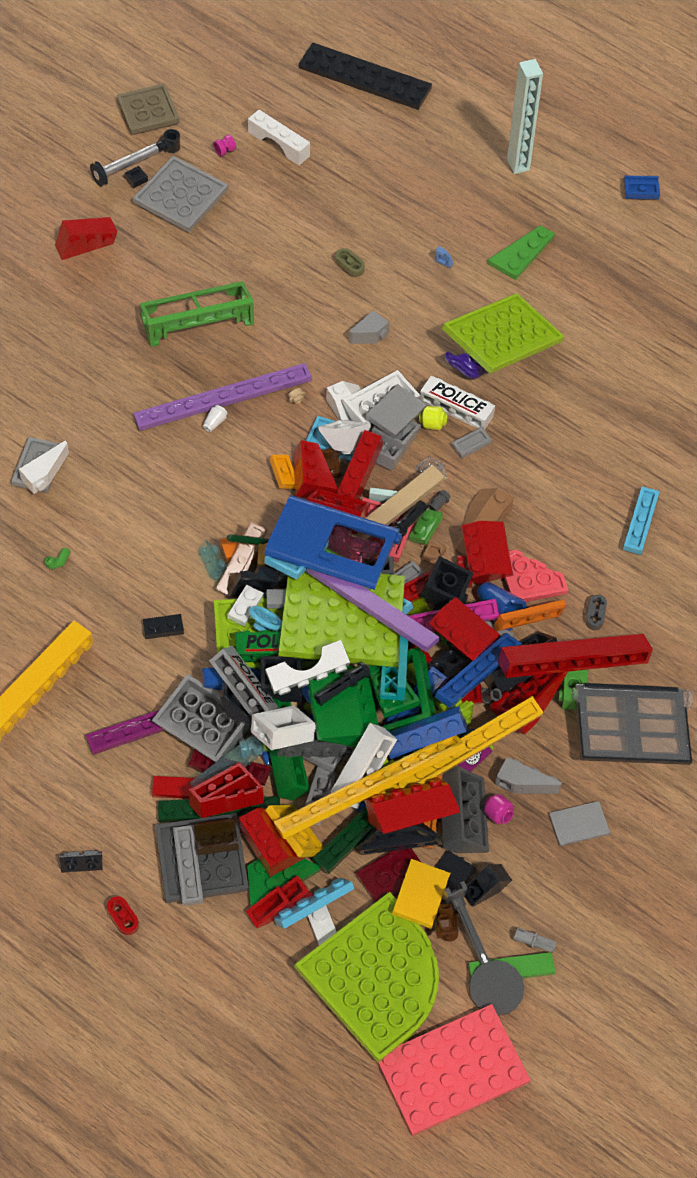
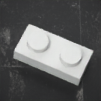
(240, 610)

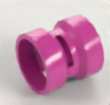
(224, 145)

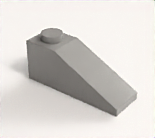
(320, 786)

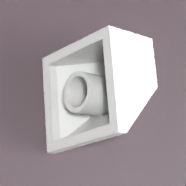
(335, 396)
(344, 434)

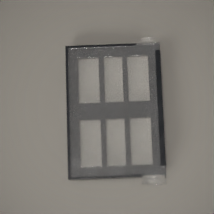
(633, 723)

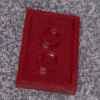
(386, 873)

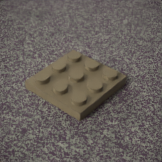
(148, 108)

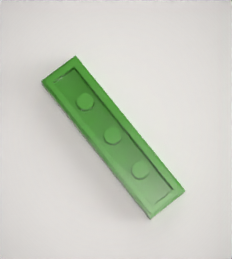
(527, 965)

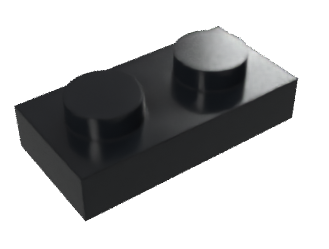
(163, 626)

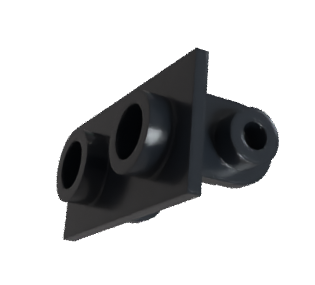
(86, 862)

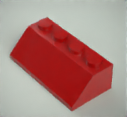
(411, 805)

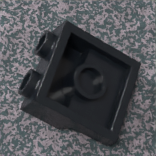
(261, 580)

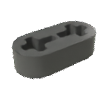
(596, 612)

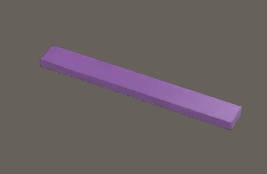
(380, 610)

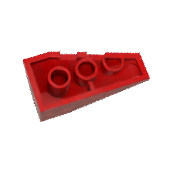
(542, 689)

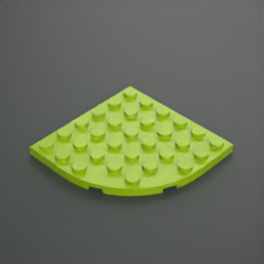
(376, 977)

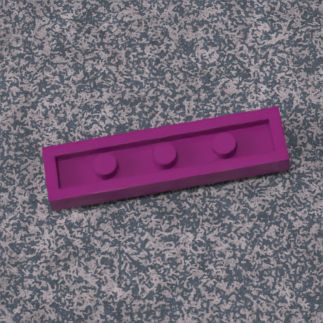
(123, 733)

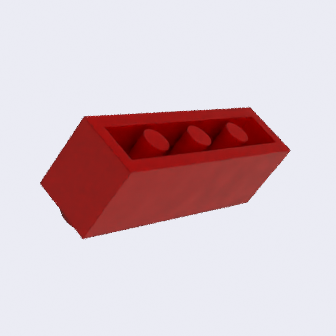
(361, 465)

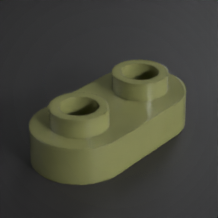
(352, 264)

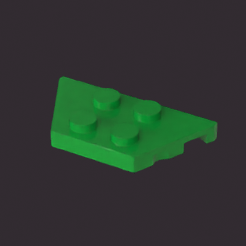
(262, 884)

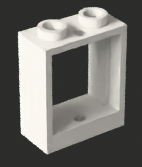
(282, 727)

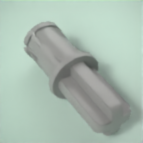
(534, 939)

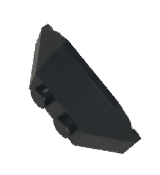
(406, 838)

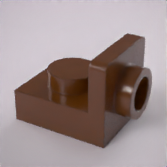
(332, 459)

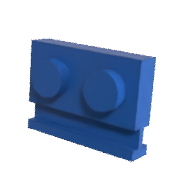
(641, 187)

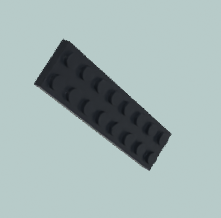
(365, 76)

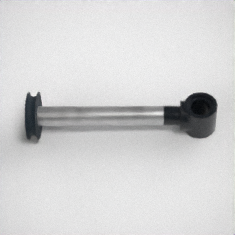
(169, 143)

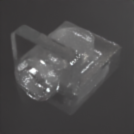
(426, 463)

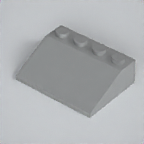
(200, 719)

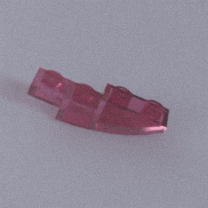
(352, 547)

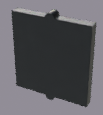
(458, 869)

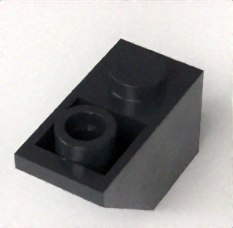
(487, 884)

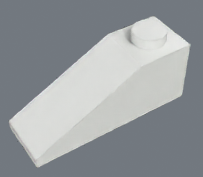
(41, 471)

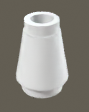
(215, 418)

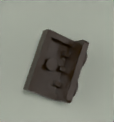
(216, 836)

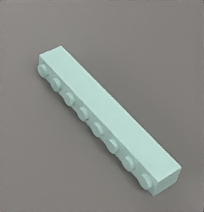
(524, 115)

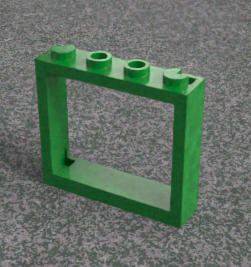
(424, 688)

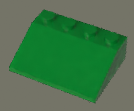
(345, 715)

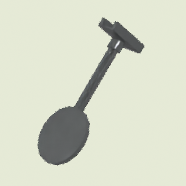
(495, 980)

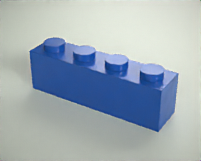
(428, 731)

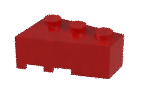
(84, 236)
(311, 470)
(226, 792)

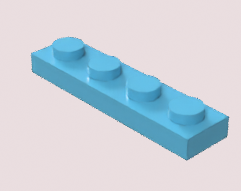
(641, 520)
(309, 905)

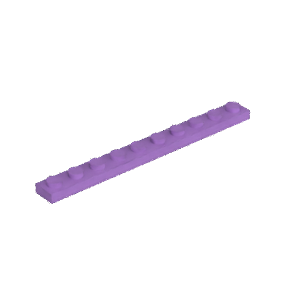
(222, 396)

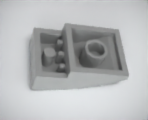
(394, 449)

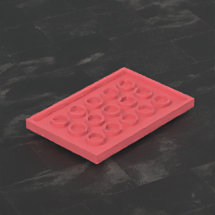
(453, 1069)

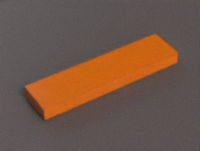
(529, 615)

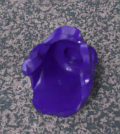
(465, 364)

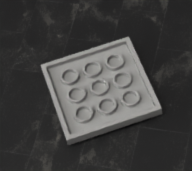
(180, 193)

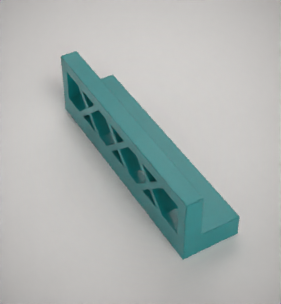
(400, 687)

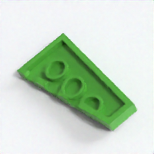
(520, 254)

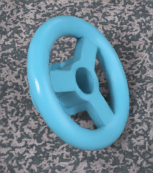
(264, 619)

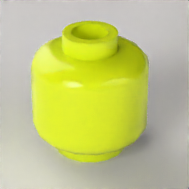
(433, 418)

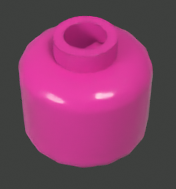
(499, 809)

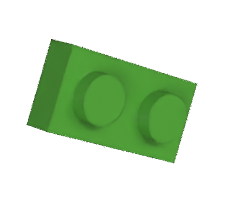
(425, 526)

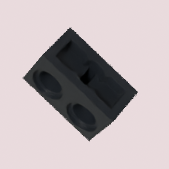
(449, 670)

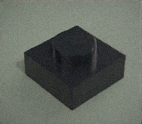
(136, 176)

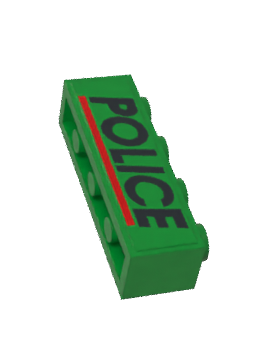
(257, 644)

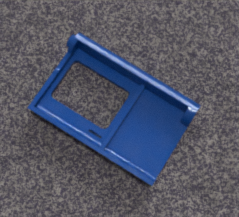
(305, 530)

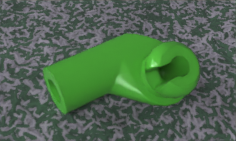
(53, 563)

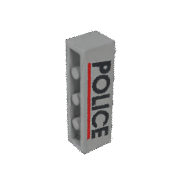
(242, 681)

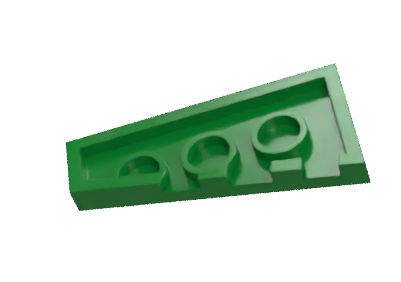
(392, 707)

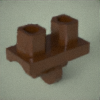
(447, 923)

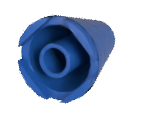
(505, 600)

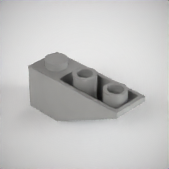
(525, 780)

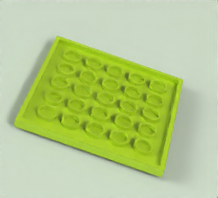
(321, 616)

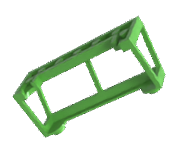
(239, 309)

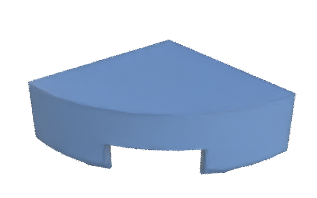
(443, 257)

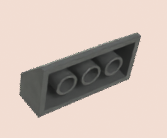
(468, 829)

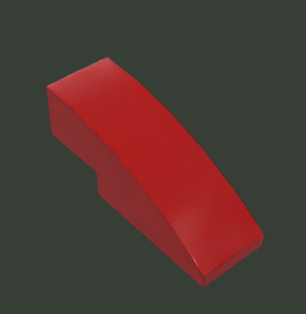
(277, 900)

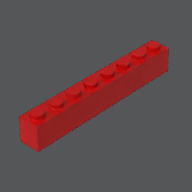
(574, 655)

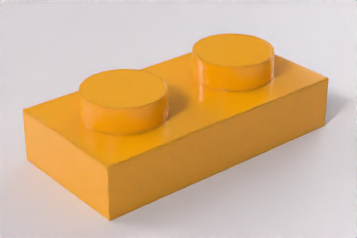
(283, 471)

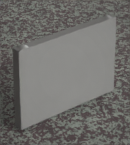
(579, 823)

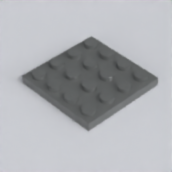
(219, 872)

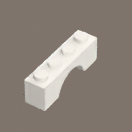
(294, 146)
(284, 677)

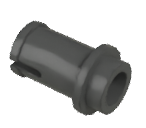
(441, 498)
(491, 695)

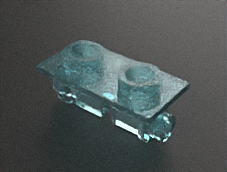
(211, 554)

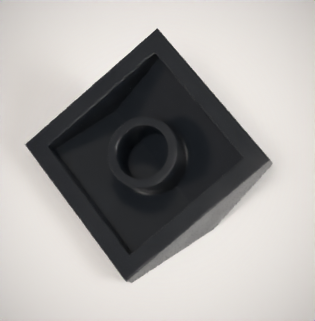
(233, 706)

